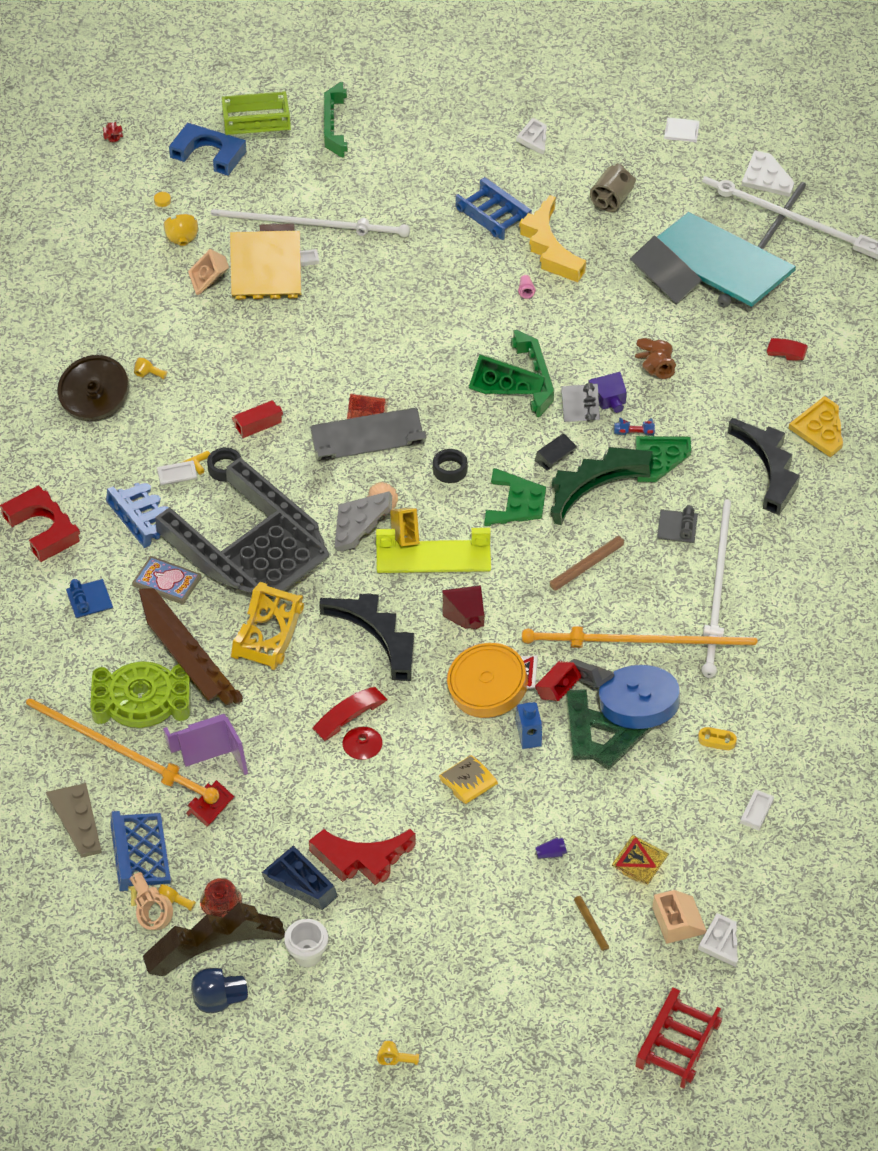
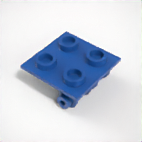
(88, 597)

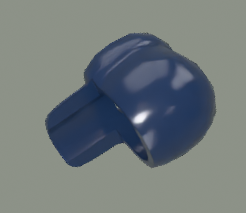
(215, 992)

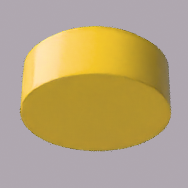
(162, 199)

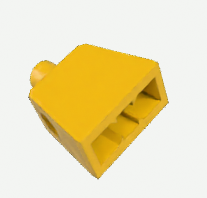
(405, 524)

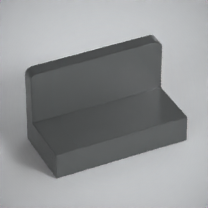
(592, 674)

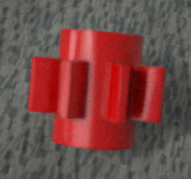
(112, 132)

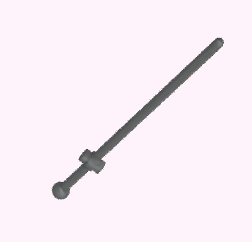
(724, 300)

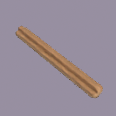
(586, 563)

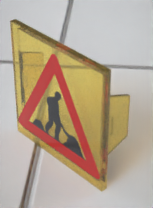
(640, 860)

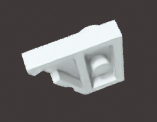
(533, 136)
(721, 940)

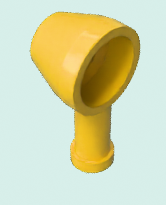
(143, 367)
(174, 896)
(389, 1050)

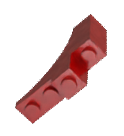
(371, 859)

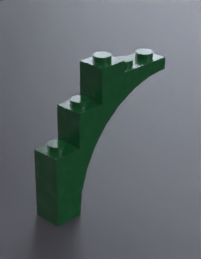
(592, 473)

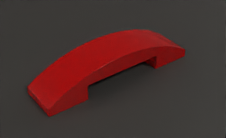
(348, 710)

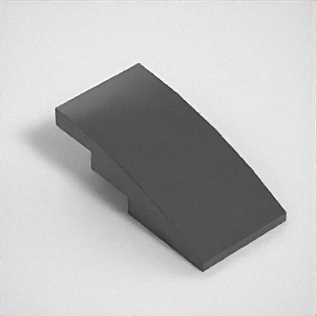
(665, 269)

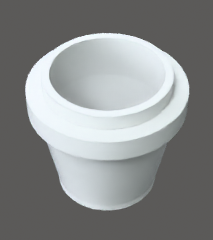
(306, 941)

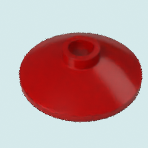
(365, 748)

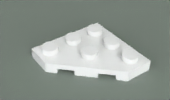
(767, 175)

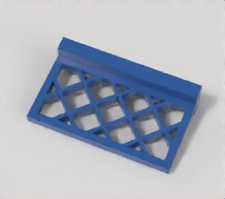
(121, 847)

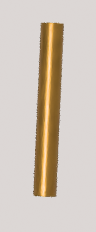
(591, 923)

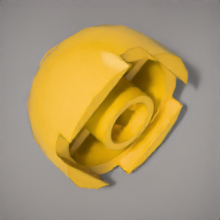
(181, 229)

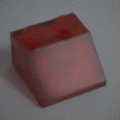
(366, 405)

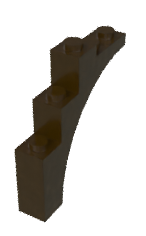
(210, 932)

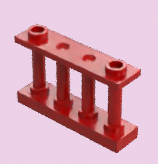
(665, 1021)

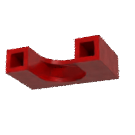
(38, 503)

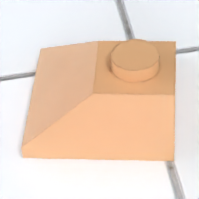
(207, 270)

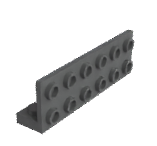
(367, 434)

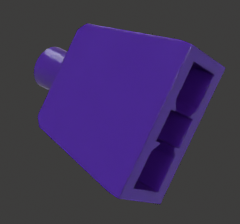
(611, 391)

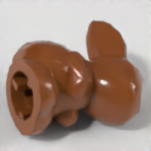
(657, 356)

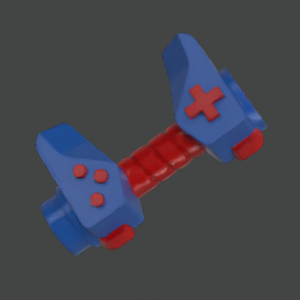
(624, 427)

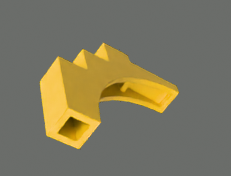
(553, 255)

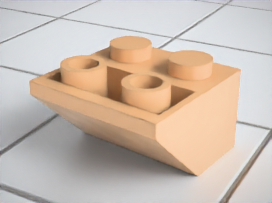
(677, 916)

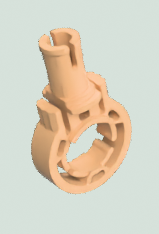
(145, 899)

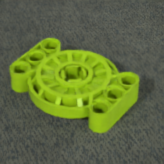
(117, 694)

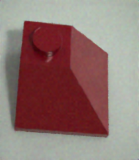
(464, 606)

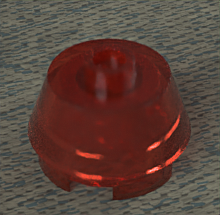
(220, 897)

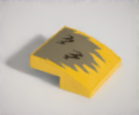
(468, 779)

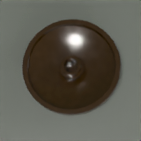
(93, 388)

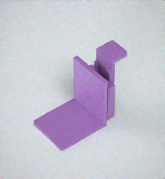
(207, 740)

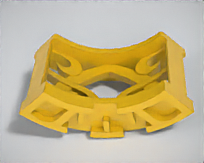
(243, 644)

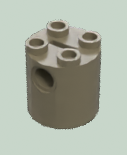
(612, 188)

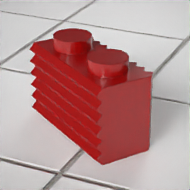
(558, 681)

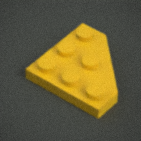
(820, 426)

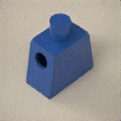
(528, 718)

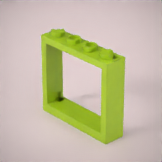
(258, 122)

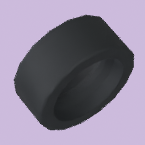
(217, 455)
(454, 475)

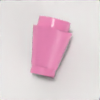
(527, 287)

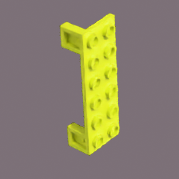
(434, 556)

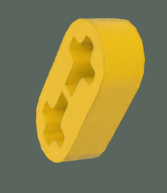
(717, 738)

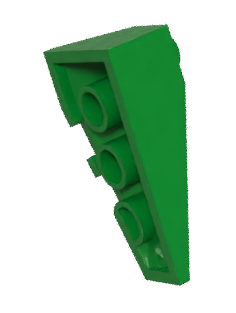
(500, 377)

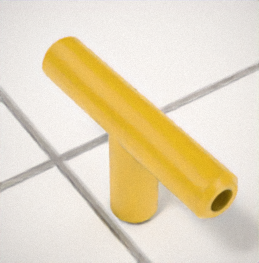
(198, 458)

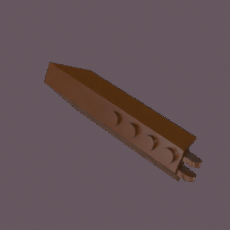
(186, 649)

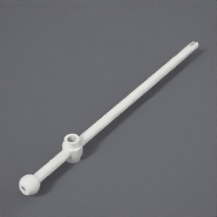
(362, 224)
(709, 669)

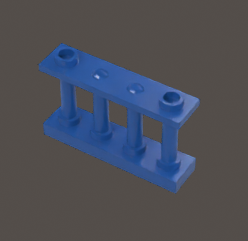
(497, 196)

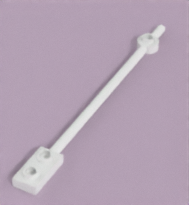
(861, 244)

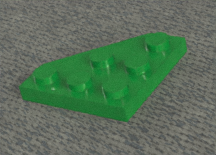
(667, 453)

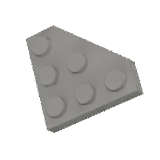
(358, 518)

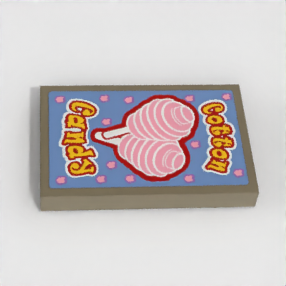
(168, 579)

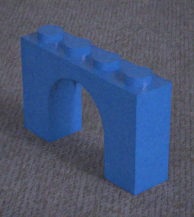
(195, 136)

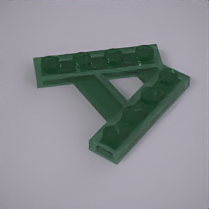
(580, 724)

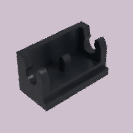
(554, 451)

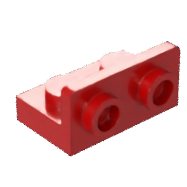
(208, 812)

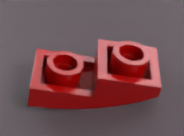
(789, 348)

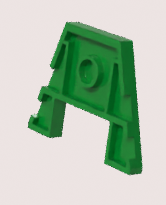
(524, 499)

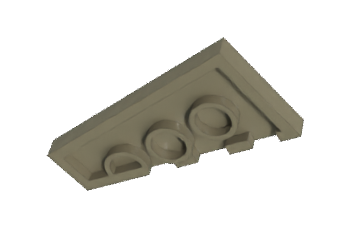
(76, 814)

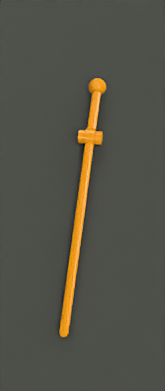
(577, 638)
(169, 774)

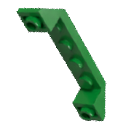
(334, 142)
(524, 343)

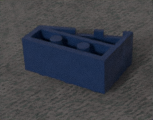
(300, 879)

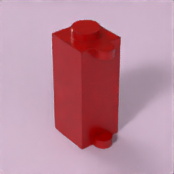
(258, 418)

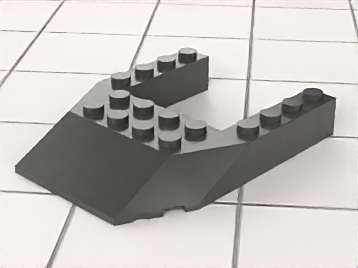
(272, 552)

